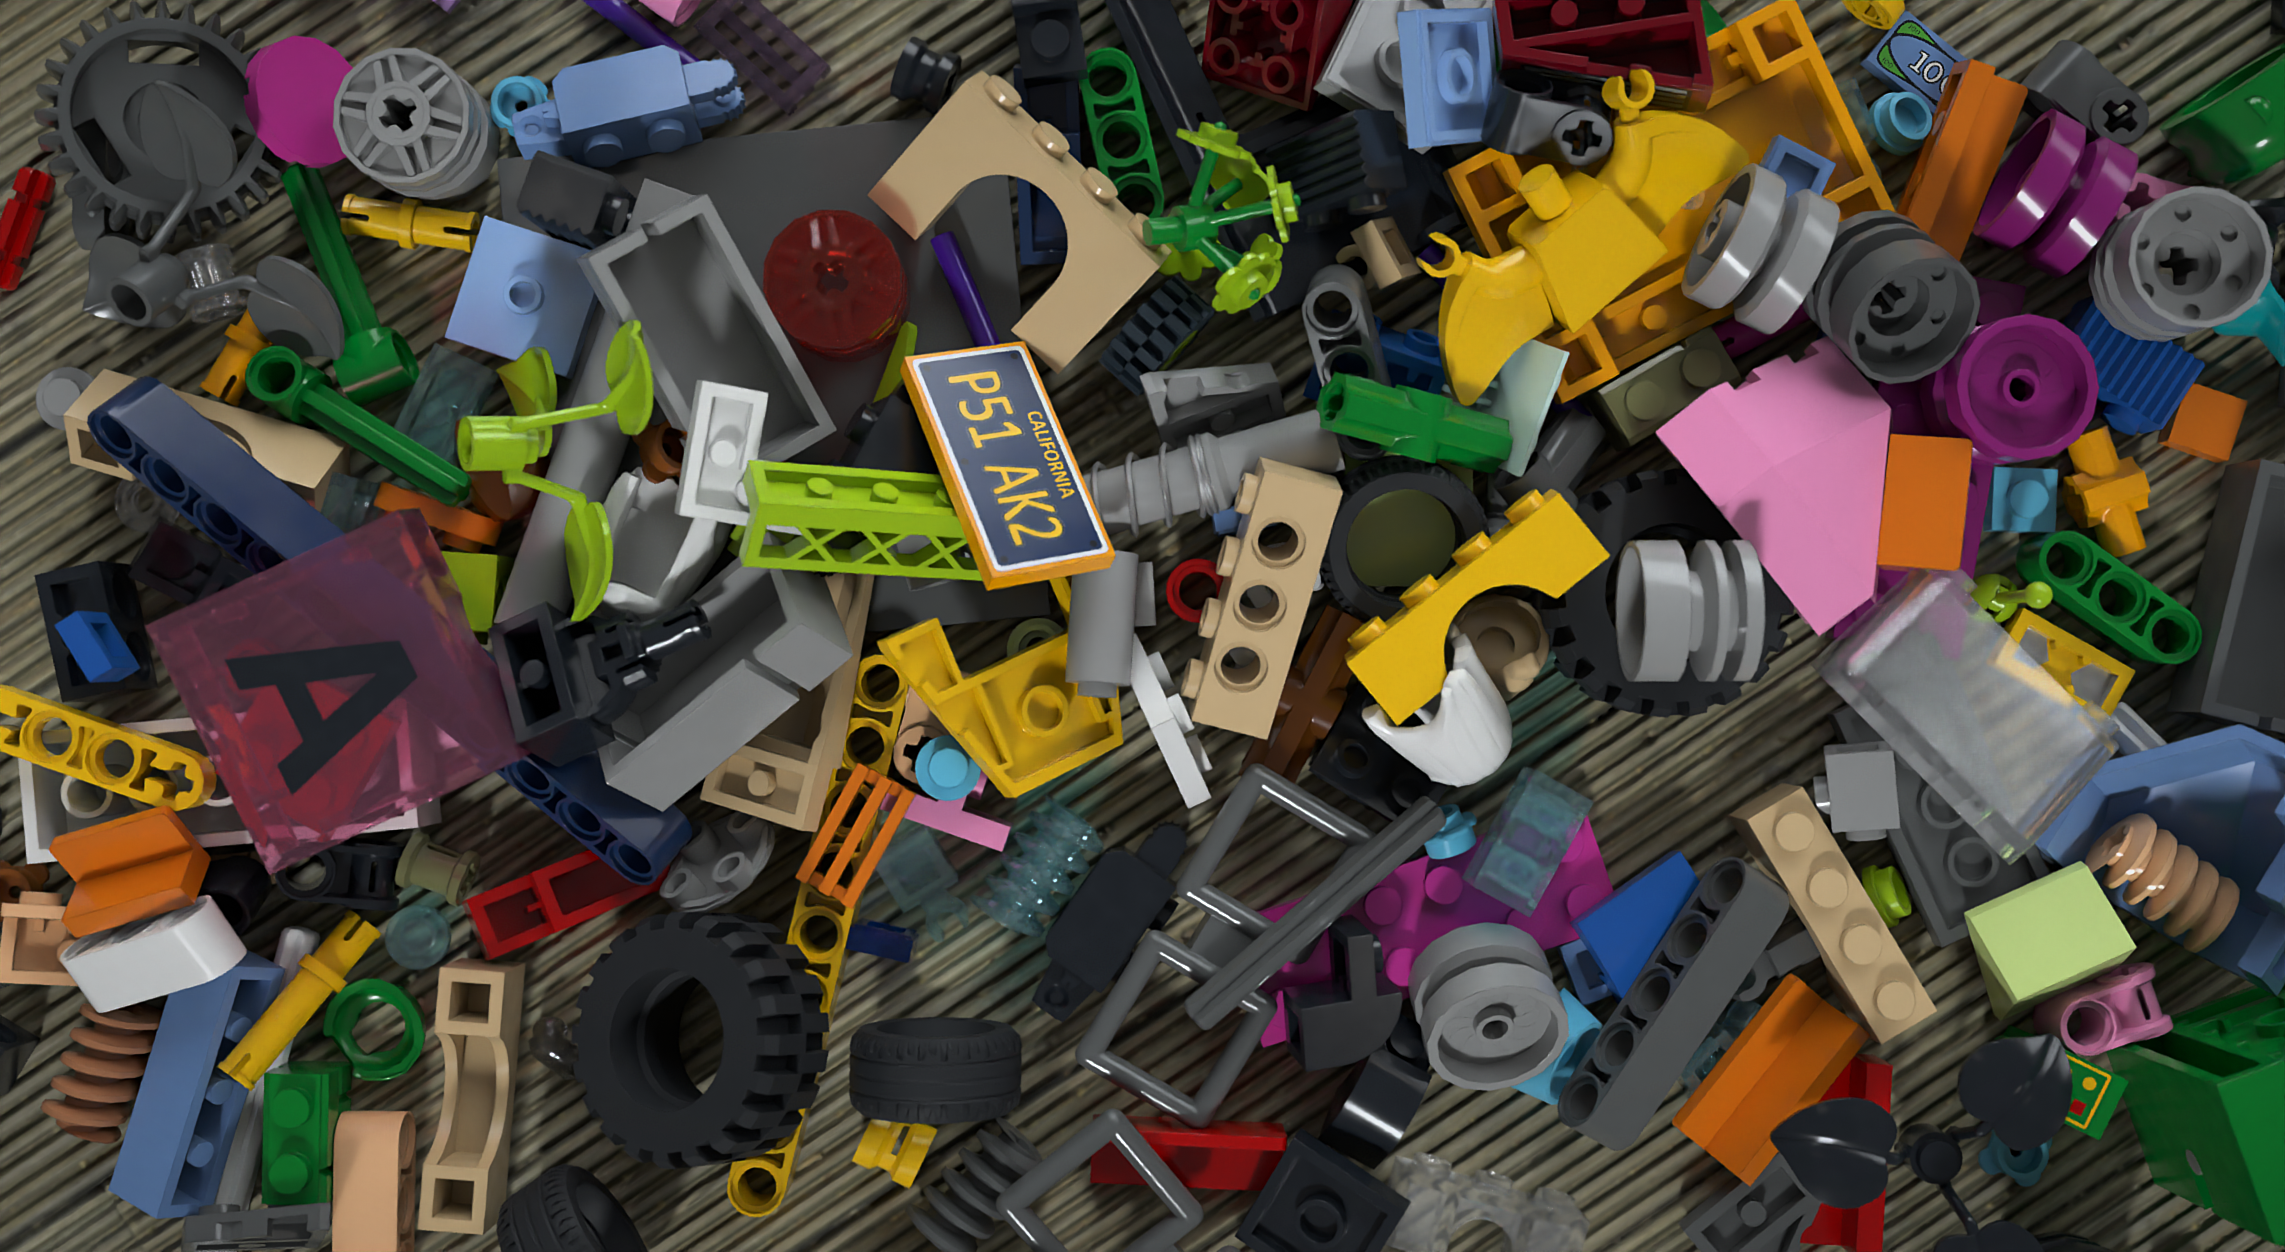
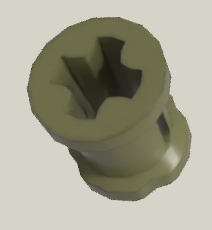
(437, 868)

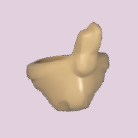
(1506, 640)

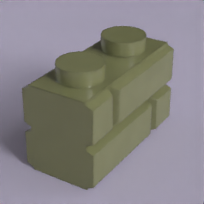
(1661, 388)

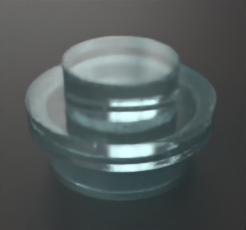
(418, 936)

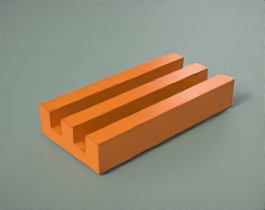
(829, 884)

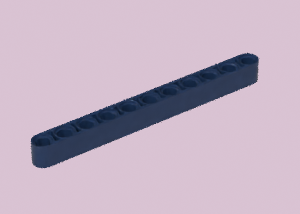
(269, 523)

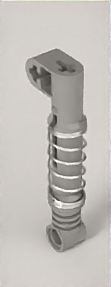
(1189, 478)

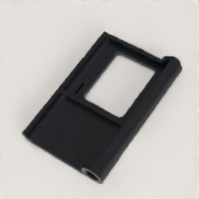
(1182, 93)

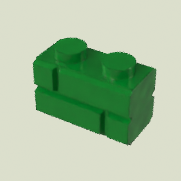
(299, 1130)

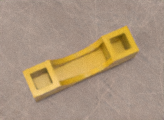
(1538, 548)

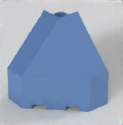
(2225, 803)

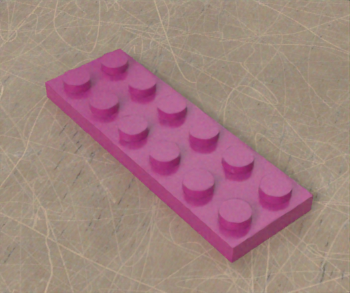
(1431, 899)

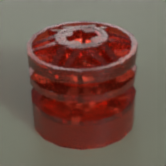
(839, 323)

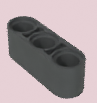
(1345, 333)

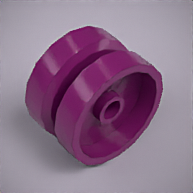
(2056, 194)
(2014, 390)

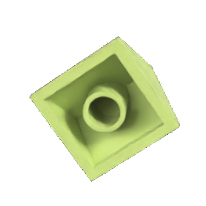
(2046, 939)

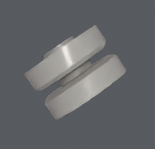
(1760, 249)
(1487, 1006)

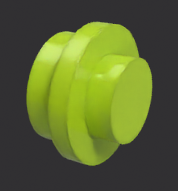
(1887, 893)

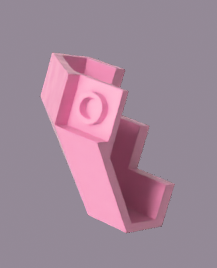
(1797, 473)

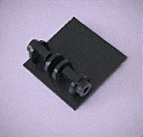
(1368, 766)

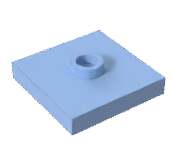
(1446, 73)
(524, 295)

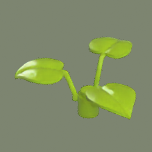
(518, 440)

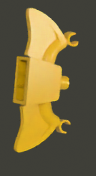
(1577, 238)

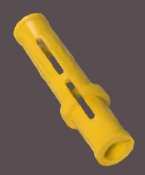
(300, 999)

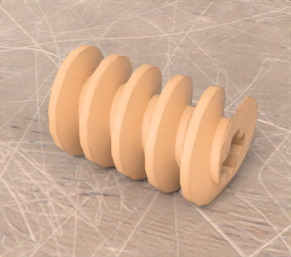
(2168, 876)

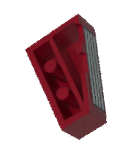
(1609, 39)

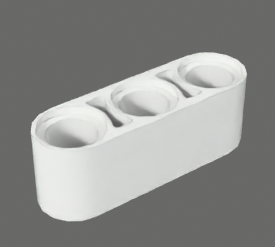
(154, 956)

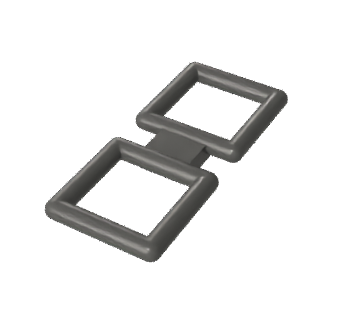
(1218, 939)
(1114, 1127)

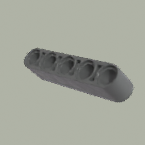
(1673, 1003)

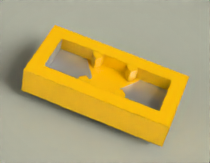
(2072, 662)

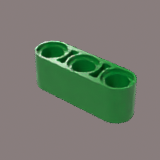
(1121, 115)
(2137, 600)

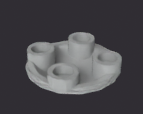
(718, 862)

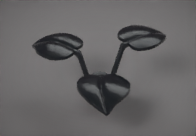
(1845, 1142)

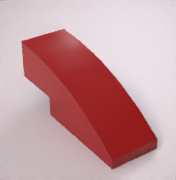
(549, 902)

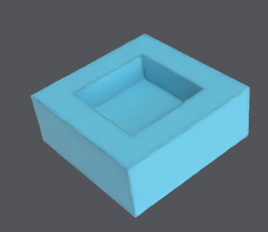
(2021, 501)

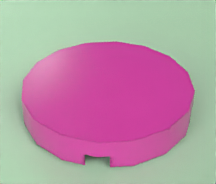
(294, 98)

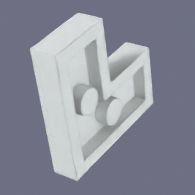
(719, 443)
(1168, 723)

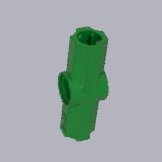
(1414, 423)

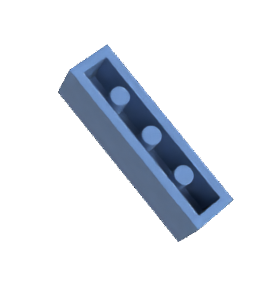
(186, 1102)

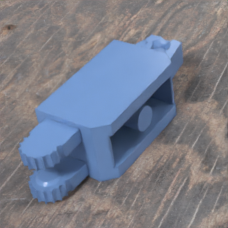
(629, 107)

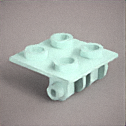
(1522, 396)

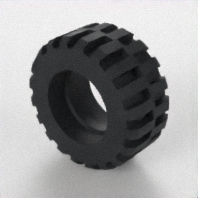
(1579, 617)
(633, 1048)

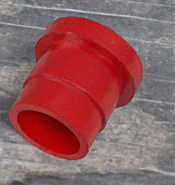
(1189, 567)

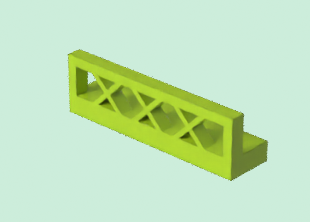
(838, 499)

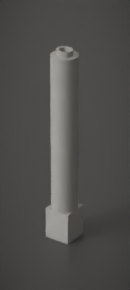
(583, 460)

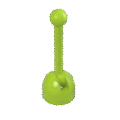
(2002, 596)

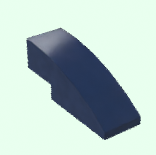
(1040, 222)

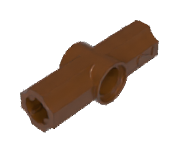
(1309, 697)

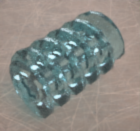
(1039, 869)

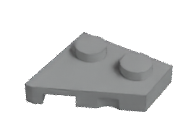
(1212, 400)

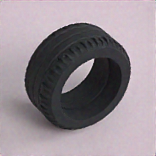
(1366, 484)
(935, 1070)
(566, 1213)

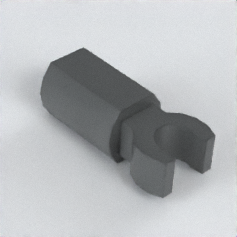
(1786, 952)

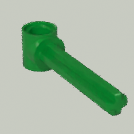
(374, 357)
(315, 401)

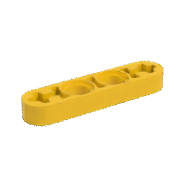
(87, 748)

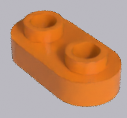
(461, 526)

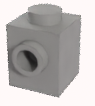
(1859, 790)

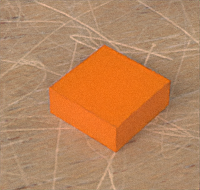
(2204, 424)

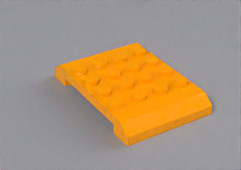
(1764, 86)

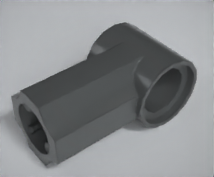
(1559, 459)

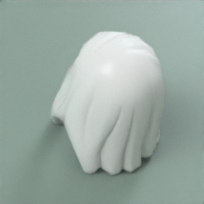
(655, 551)
(1465, 723)

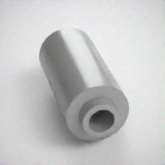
(1102, 627)

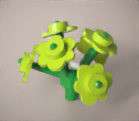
(1194, 227)

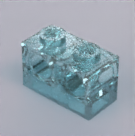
(1527, 840)

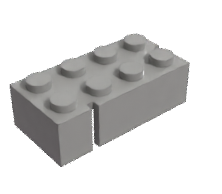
(705, 322)
(718, 694)

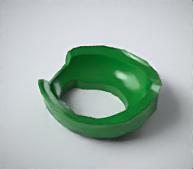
(343, 1015)

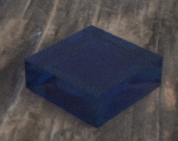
(883, 940)

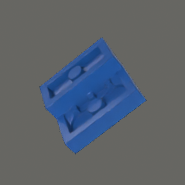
(1634, 919)

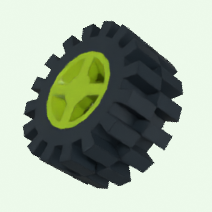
(1157, 334)

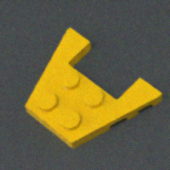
(1014, 714)

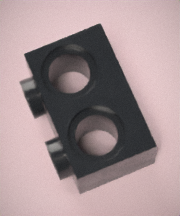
(95, 588)

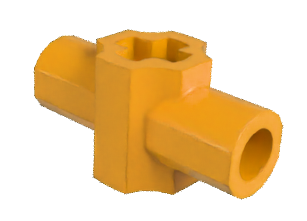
(2106, 492)

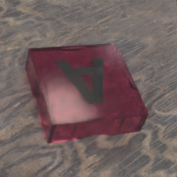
(339, 688)

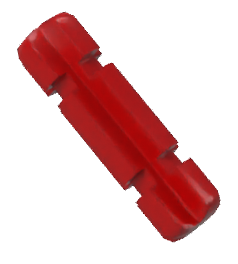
(22, 222)

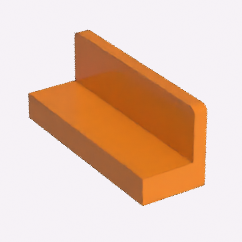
(1961, 153)
(1767, 1074)

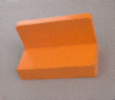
(1924, 503)
(129, 869)

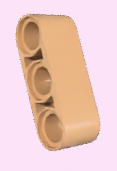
(374, 1182)

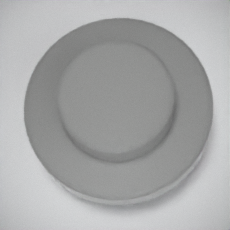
(58, 392)

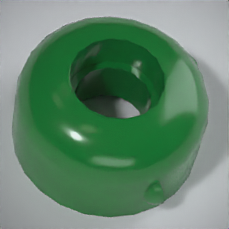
(2234, 124)

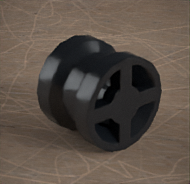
(925, 75)

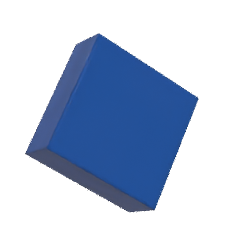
(97, 646)

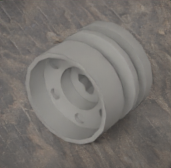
(451, 135)
(2216, 259)
(1693, 610)

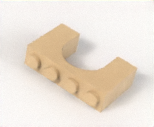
(989, 134)

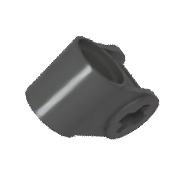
(2084, 90)

